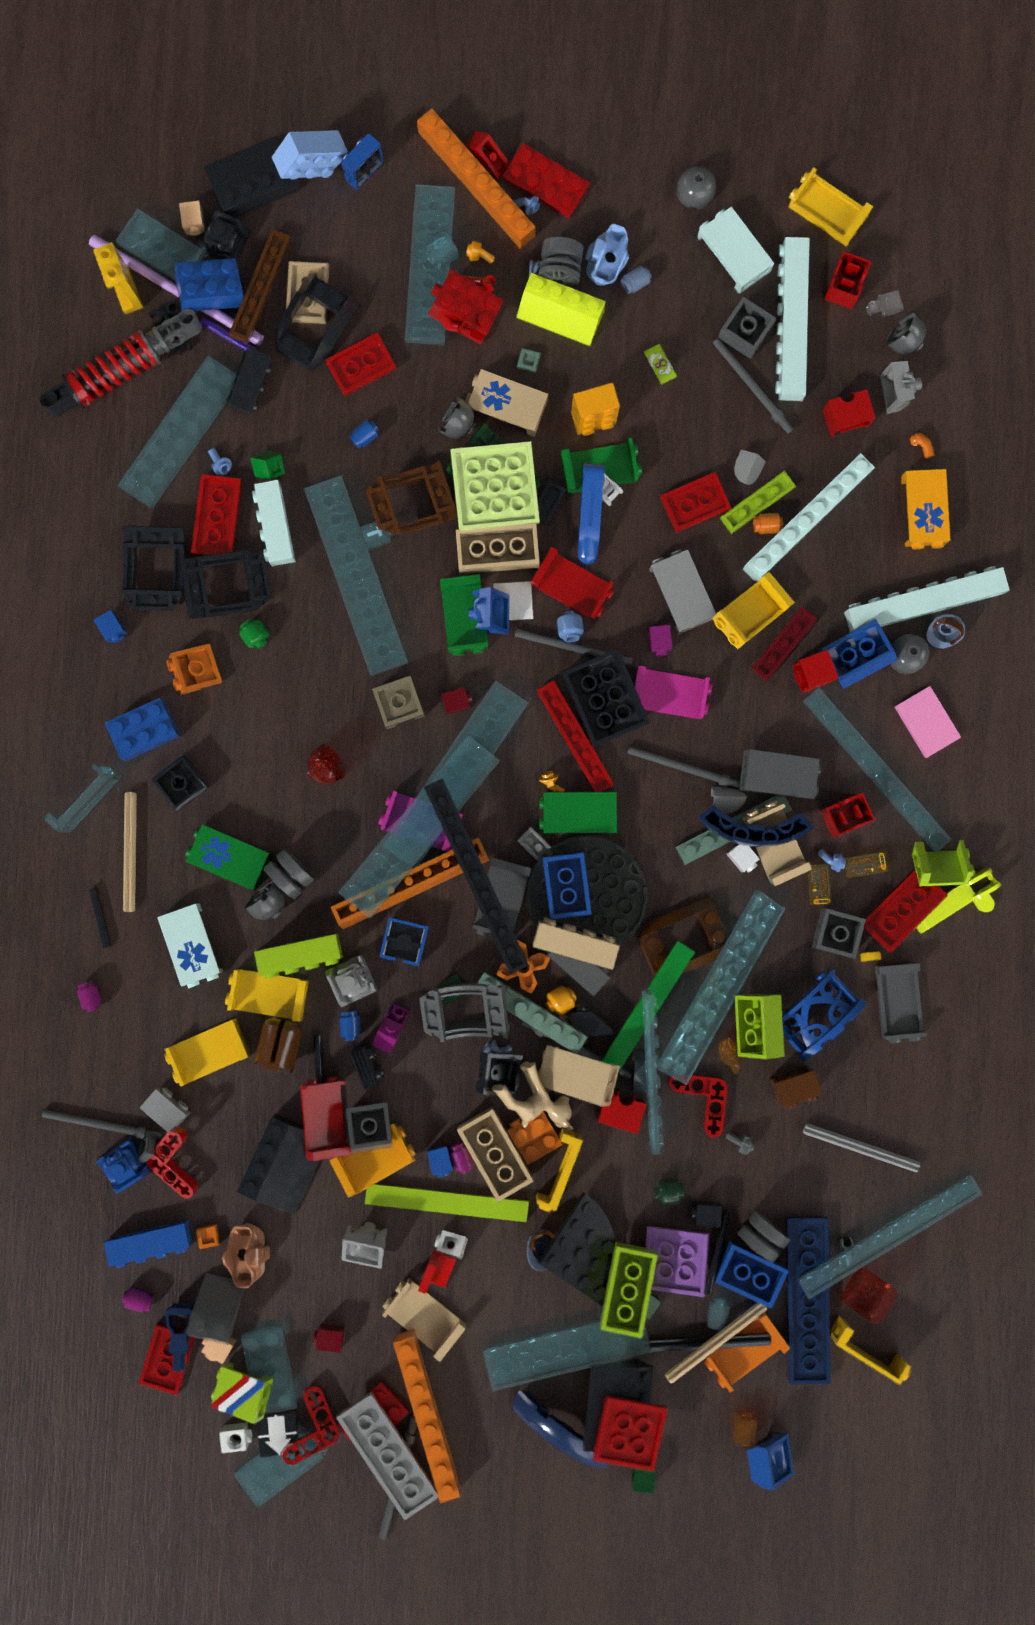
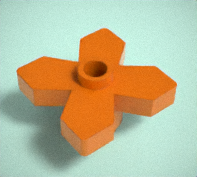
(527, 979)

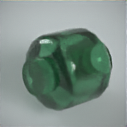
(669, 1192)

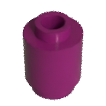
(89, 996)
(461, 1158)
(137, 1300)

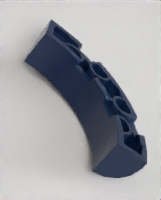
(755, 834)
(552, 1429)

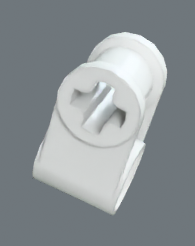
(608, 486)

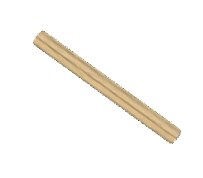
(129, 877)
(715, 1342)

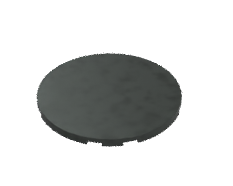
(614, 886)

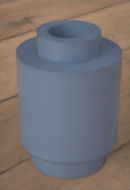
(636, 279)

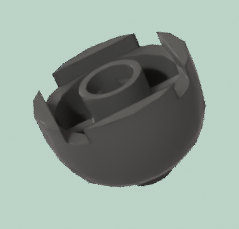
(696, 187)
(908, 336)
(458, 419)
(911, 653)
(266, 902)

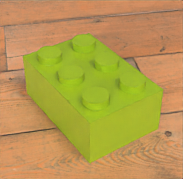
(759, 1026)

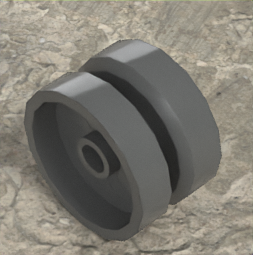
(286, 876)
(762, 1238)

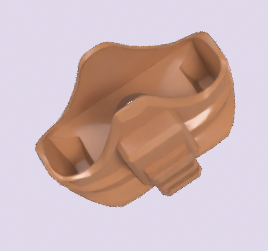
(246, 1271)

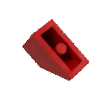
(487, 153)

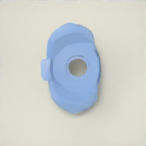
(612, 241)

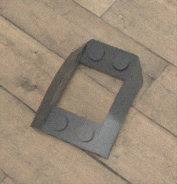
(494, 1006)

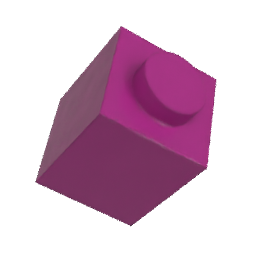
(660, 640)

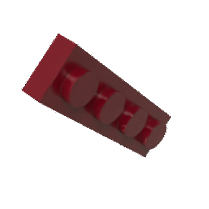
(784, 644)

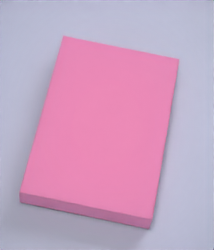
(927, 722)

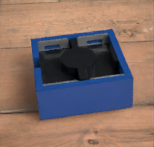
(362, 161)
(404, 941)

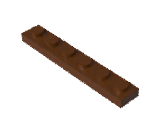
(260, 286)

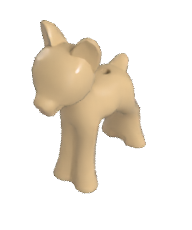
(558, 1111)

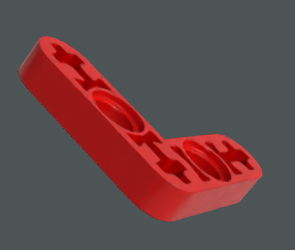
(707, 1090)
(165, 1160)
(318, 1434)

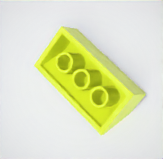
(560, 309)

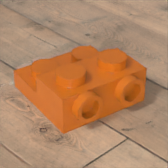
(193, 669)
(535, 1139)

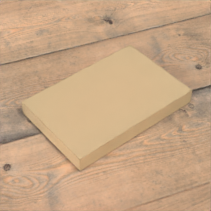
(297, 273)

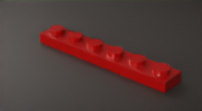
(575, 737)

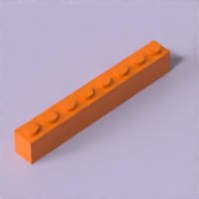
(476, 178)
(415, 882)
(427, 1416)

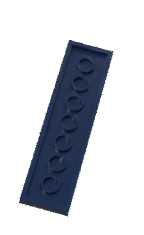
(807, 1318)

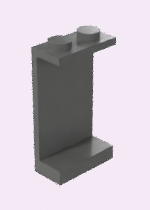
(509, 885)

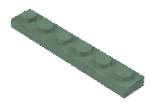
(710, 841)
(539, 1017)

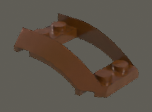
(438, 491)
(709, 923)

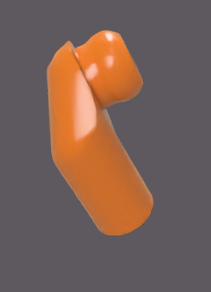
(924, 442)

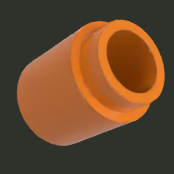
(767, 523)

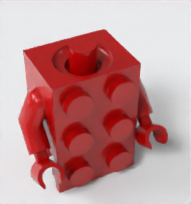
(465, 305)

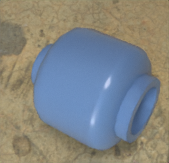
(570, 626)

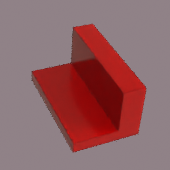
(437, 1270)

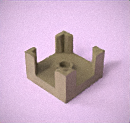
(398, 702)

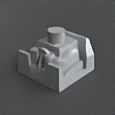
(898, 386)
(351, 980)
(364, 1245)

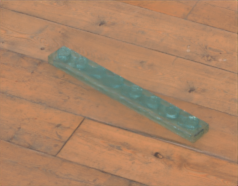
(652, 1079)

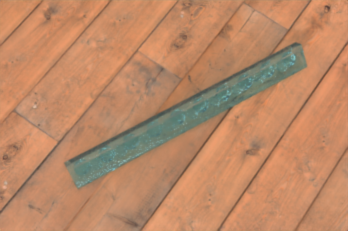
(877, 770)
(889, 1237)

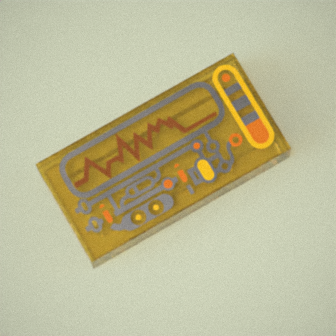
(865, 864)
(819, 885)

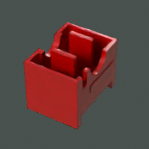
(847, 280)
(849, 415)
(815, 671)
(846, 815)
(622, 1114)

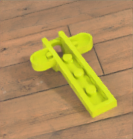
(960, 897)

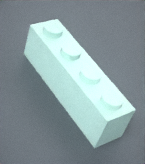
(274, 523)

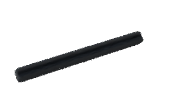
(691, 1343)

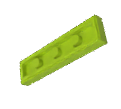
(758, 502)

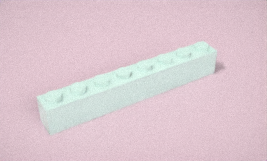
(793, 319)
(808, 518)
(928, 600)

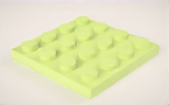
(494, 485)

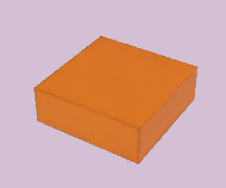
(208, 1236)

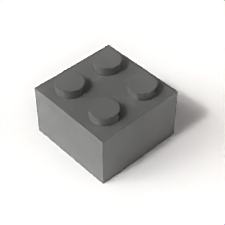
(747, 327)
(838, 933)
(369, 1127)

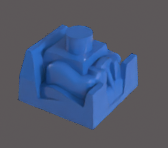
(491, 610)
(122, 1165)
(771, 1461)

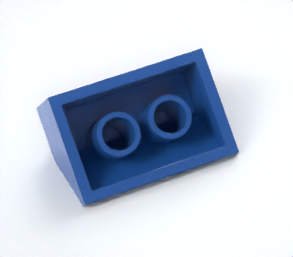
(861, 653)

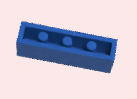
(148, 1243)

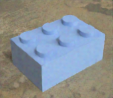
(309, 154)

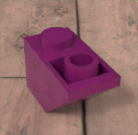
(391, 1028)

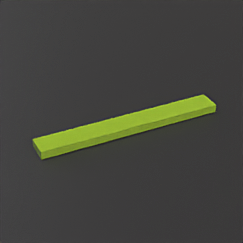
(447, 1202)

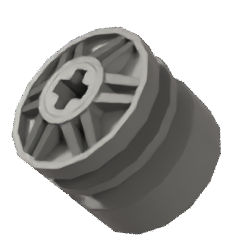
(561, 260)

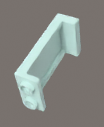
(736, 248)

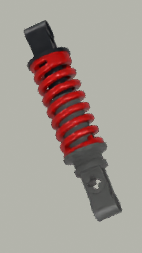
(120, 364)

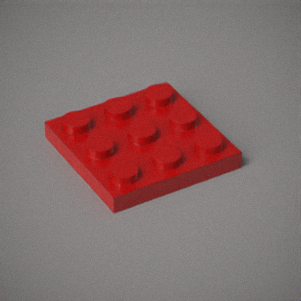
(630, 1433)

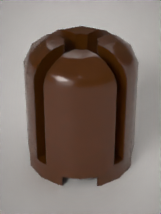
(278, 1044)

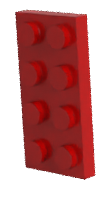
(546, 180)
(216, 515)
(903, 912)

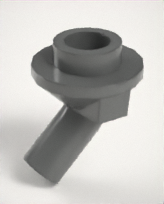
(745, 1144)

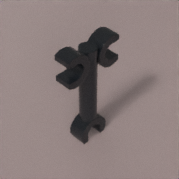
(164, 314)

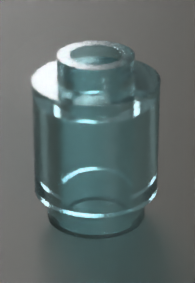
(718, 1313)

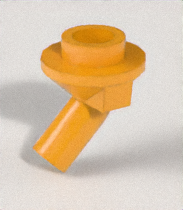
(475, 250)
(549, 778)

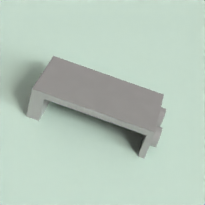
(683, 590)

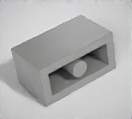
(165, 1109)

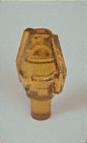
(729, 1054)

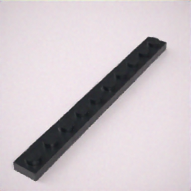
(476, 876)

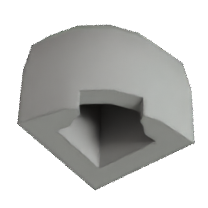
(748, 467)
(727, 799)

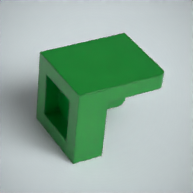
(267, 465)

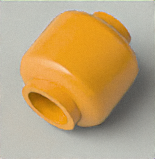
(560, 1000)

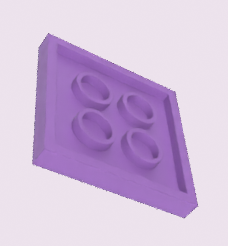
(680, 1260)

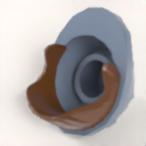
(945, 631)
(536, 1246)

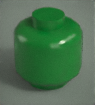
(254, 633)

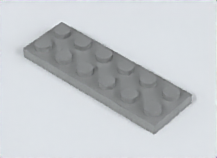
(387, 1455)

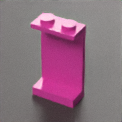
(672, 693)
(397, 805)

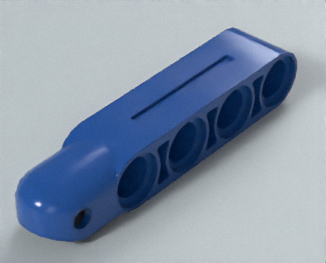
(590, 512)

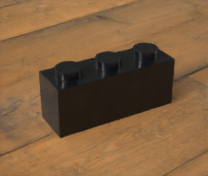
(249, 381)

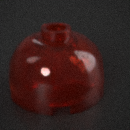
(324, 766)

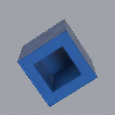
(110, 627)
(440, 1160)

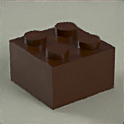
(796, 1087)

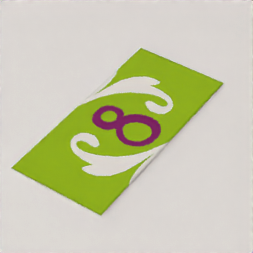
(660, 364)

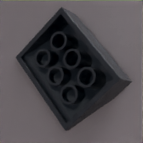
(249, 179)
(605, 698)
(279, 1167)
(619, 1379)

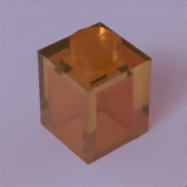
(743, 1428)

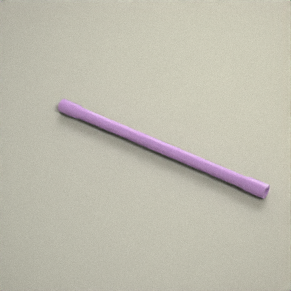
(153, 276)

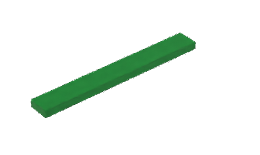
(660, 987)

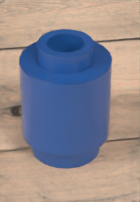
(364, 434)
(350, 1025)

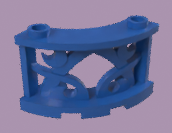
(848, 1012)

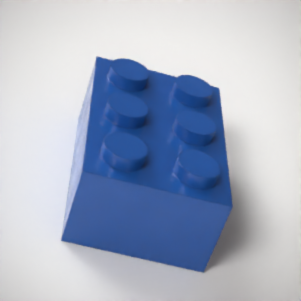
(208, 284)
(142, 729)
(566, 885)
(750, 1274)

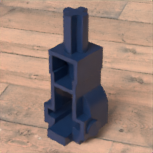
(179, 1341)

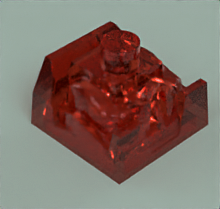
(869, 1295)

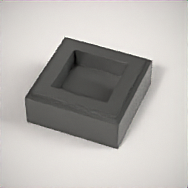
(146, 1148)

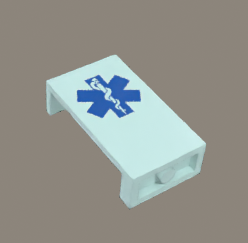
(189, 946)

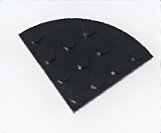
(583, 1249)

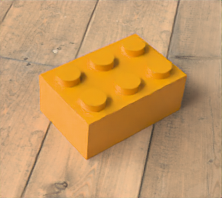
(595, 409)

